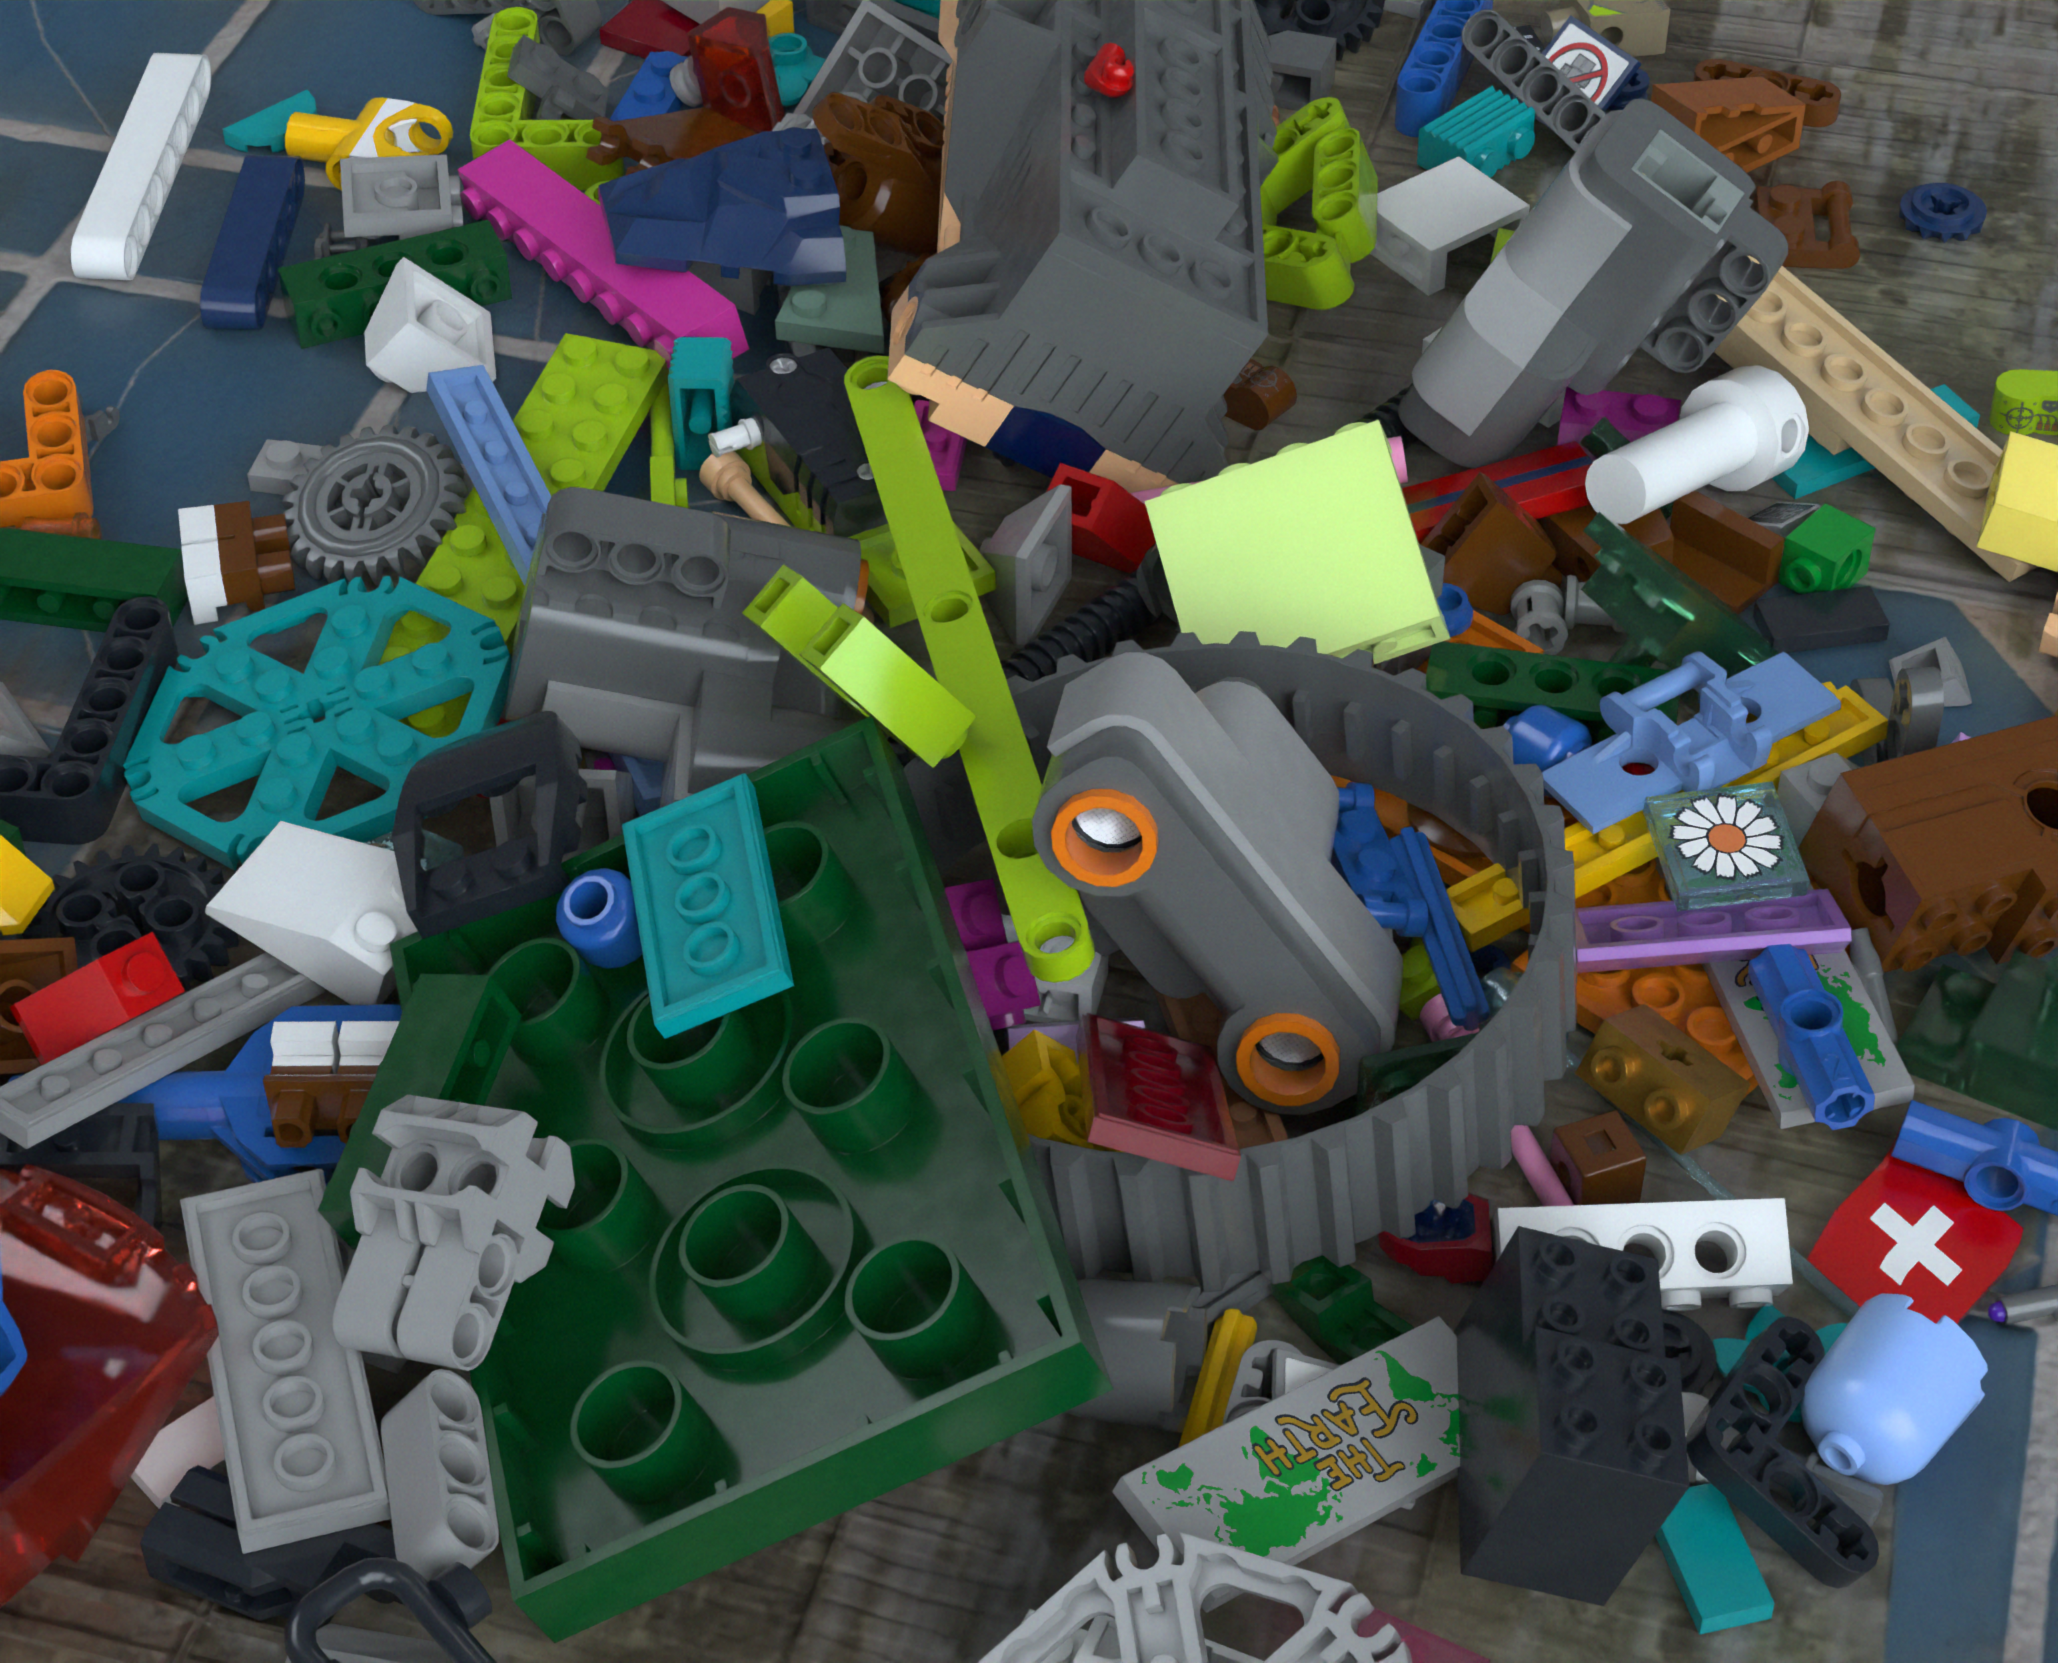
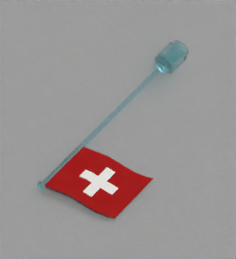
(1890, 1236)

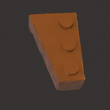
(1738, 116)

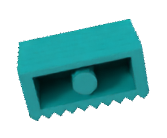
(1482, 131)
(699, 396)

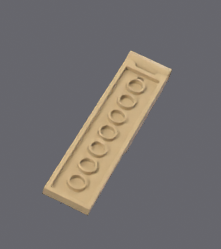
(1874, 405)

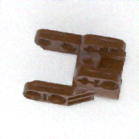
(885, 168)

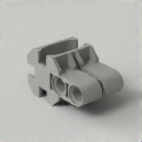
(447, 1229)

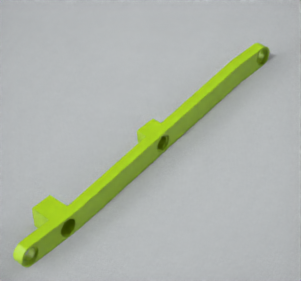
(968, 668)

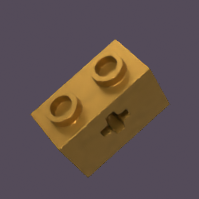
(1662, 1078)

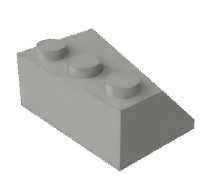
(882, 58)

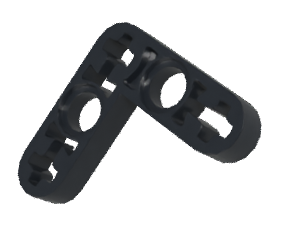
(1756, 1458)

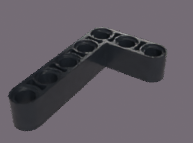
(80, 786)

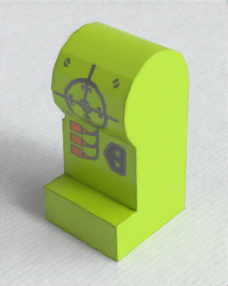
(2025, 402)

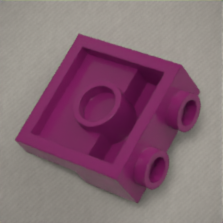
(996, 964)

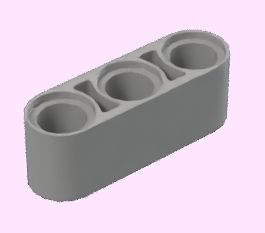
(439, 1476)

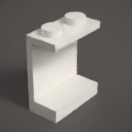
(1438, 214)

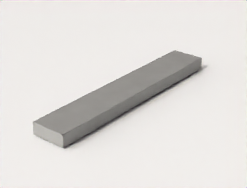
(149, 1048)

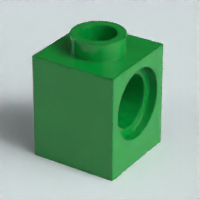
(1826, 552)

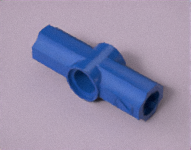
(1811, 1036)
(1995, 1160)

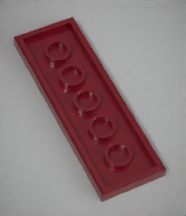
(1155, 1097)

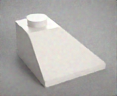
(425, 329)

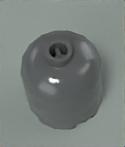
(1149, 1348)

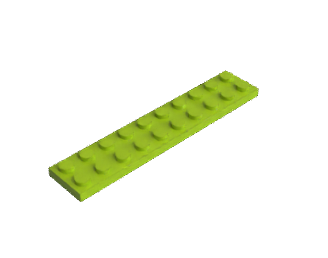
(576, 434)

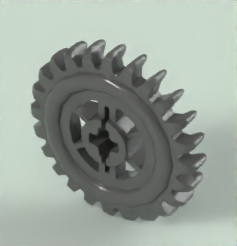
(372, 507)

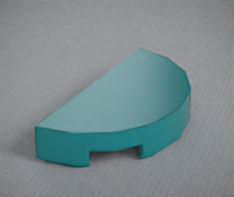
(268, 125)

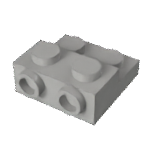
(399, 196)

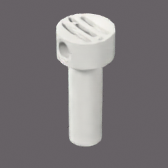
(1727, 436)

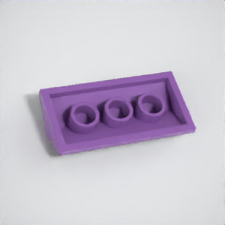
(1660, 936)

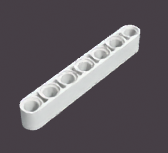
(141, 167)

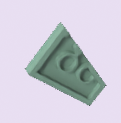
(840, 312)

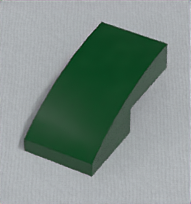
(1337, 1309)

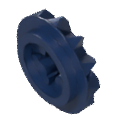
(1942, 211)

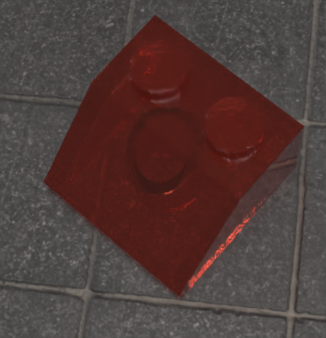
(738, 68)

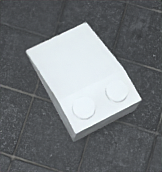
(321, 909)

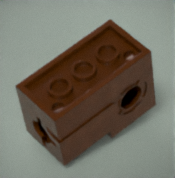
(1947, 848)

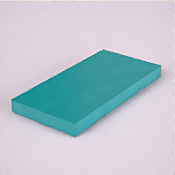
(706, 906)

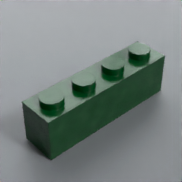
(83, 579)
(442, 1049)

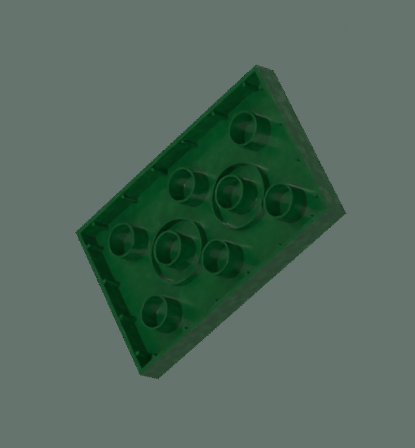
(786, 1231)

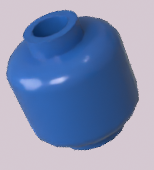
(1546, 737)
(600, 918)

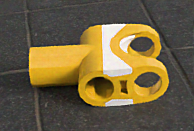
(381, 130)

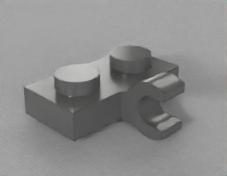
(556, 82)

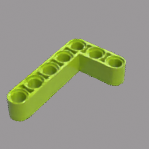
(507, 109)

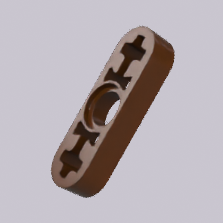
(1820, 96)

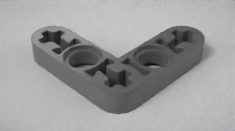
(1911, 710)

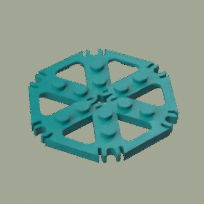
(281, 708)

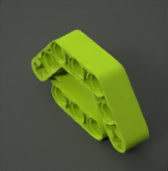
(1324, 154)

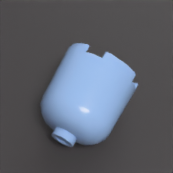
(1891, 1391)

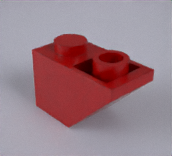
(1106, 520)

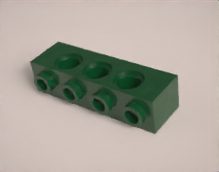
(340, 292)
(1510, 681)

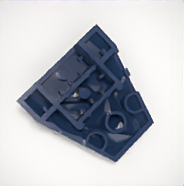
(739, 205)

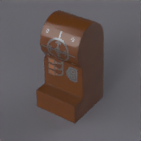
(1259, 395)

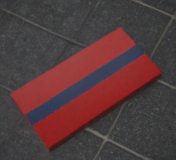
(1538, 481)

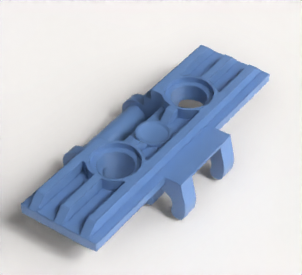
(1696, 754)

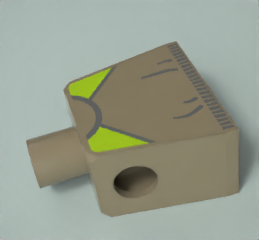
(1631, 25)

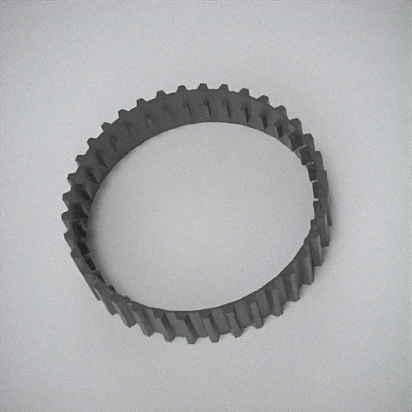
(1420, 1146)

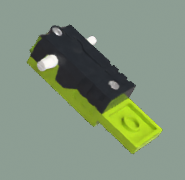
(809, 455)

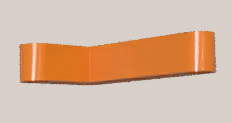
(57, 472)

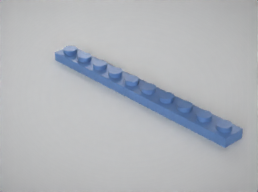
(513, 498)

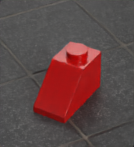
(97, 998)

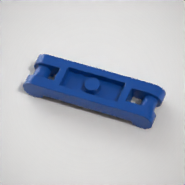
(1371, 866)

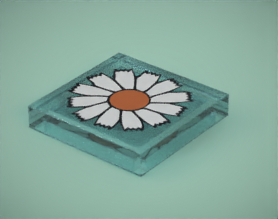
(1725, 846)

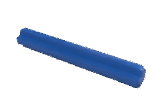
(1443, 936)

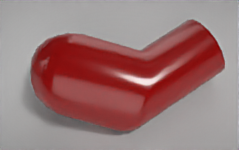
(1108, 74)

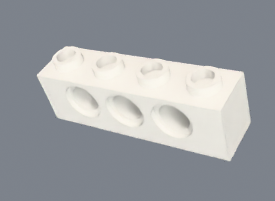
(1747, 1230)

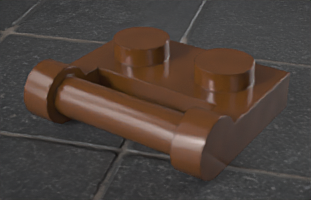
(1792, 213)

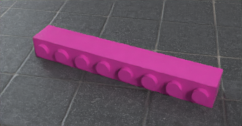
(570, 240)

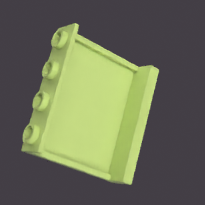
(1302, 550)

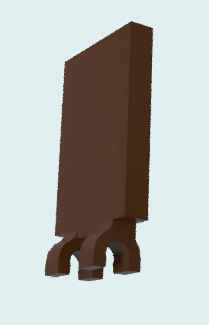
(663, 137)

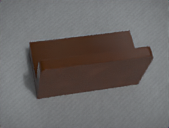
(1724, 550)

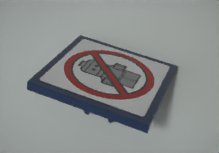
(1589, 63)

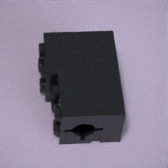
(1566, 1418)

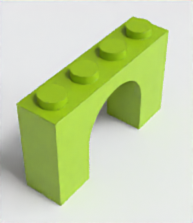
(861, 666)

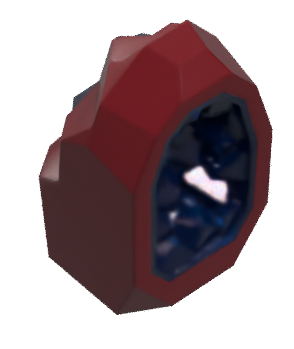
(1446, 1241)

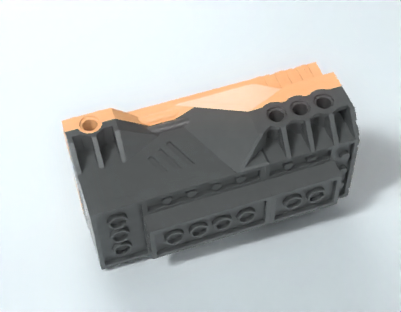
(1093, 244)

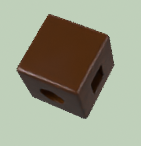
(1590, 1167)

